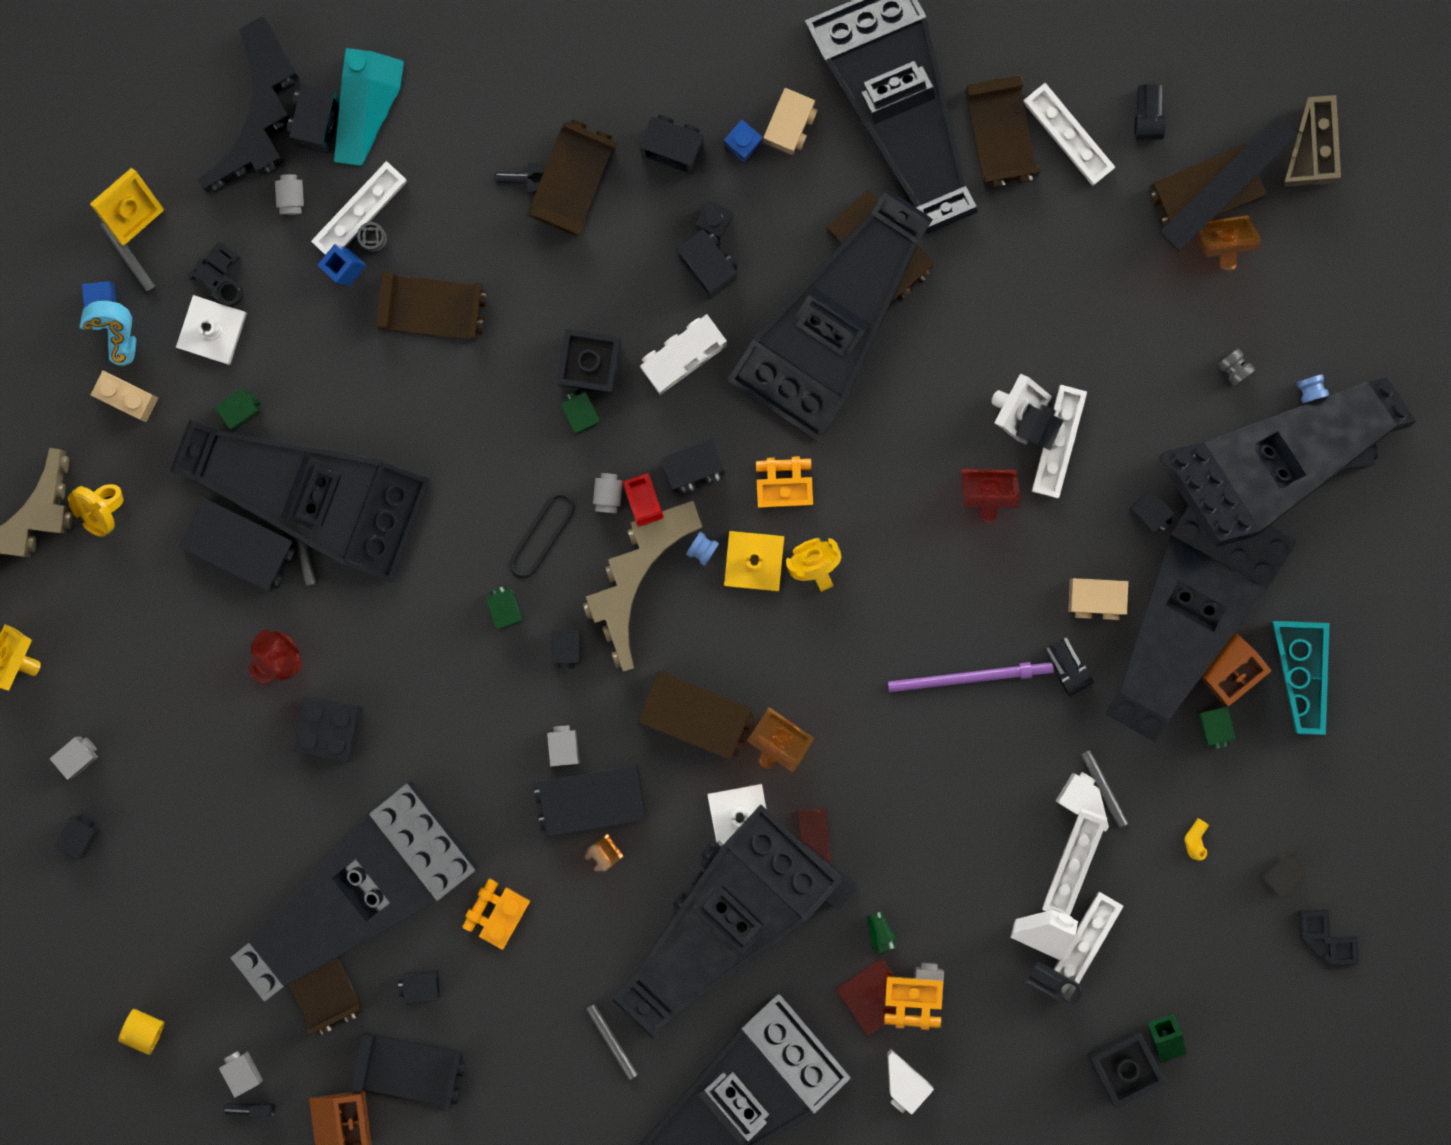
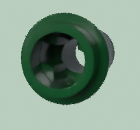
(881, 934)

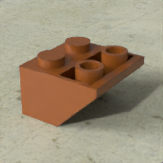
(1234, 671)
(340, 1119)

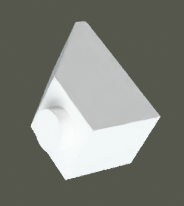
(1081, 793)
(1046, 932)
(905, 1084)

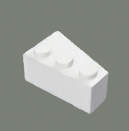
(683, 354)

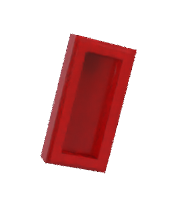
(643, 500)

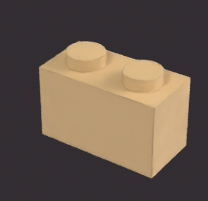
(789, 122)
(124, 396)
(1098, 597)

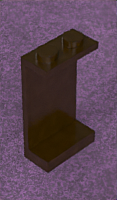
(1001, 131)
(571, 177)
(1177, 190)
(842, 227)
(430, 307)
(696, 715)
(326, 997)

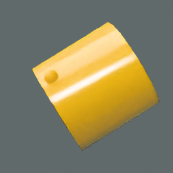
(141, 1031)

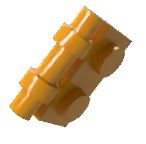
(785, 491)
(504, 917)
(916, 994)

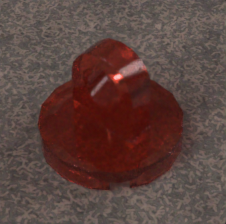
(275, 656)

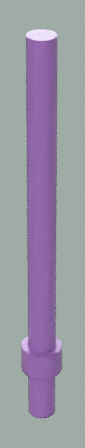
(1024, 671)

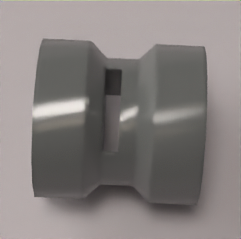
(374, 241)
(1236, 367)

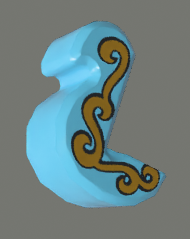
(119, 324)

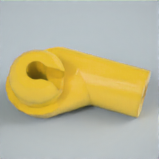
(1194, 842)

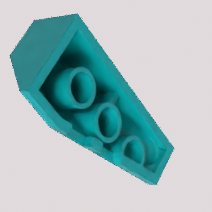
(366, 96)

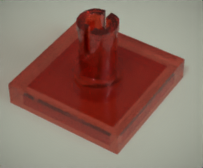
(990, 490)
(867, 996)

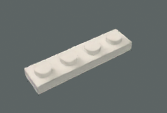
(1068, 134)
(360, 208)
(1054, 462)
(1075, 862)
(1088, 940)

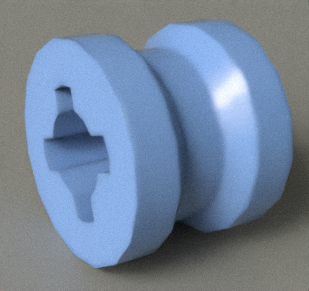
(1312, 388)
(702, 548)

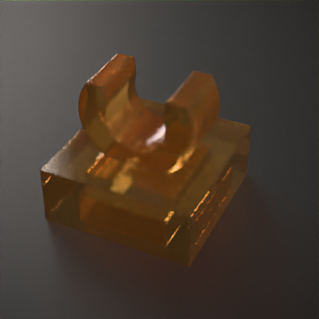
(604, 853)

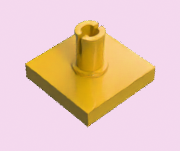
(127, 206)
(754, 561)
(12, 656)

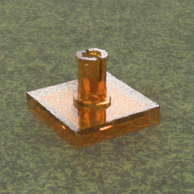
(1227, 238)
(779, 741)

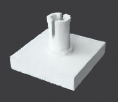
(211, 330)
(1015, 404)
(732, 808)

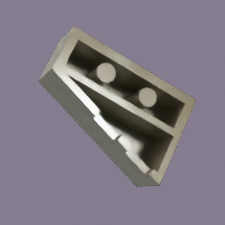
(1317, 145)

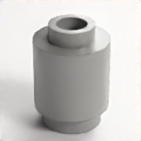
(289, 195)
(607, 493)

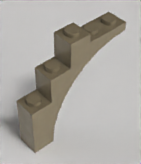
(40, 511)
(629, 570)

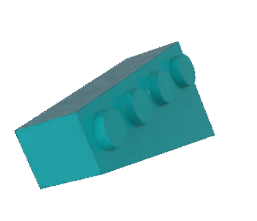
(1304, 665)

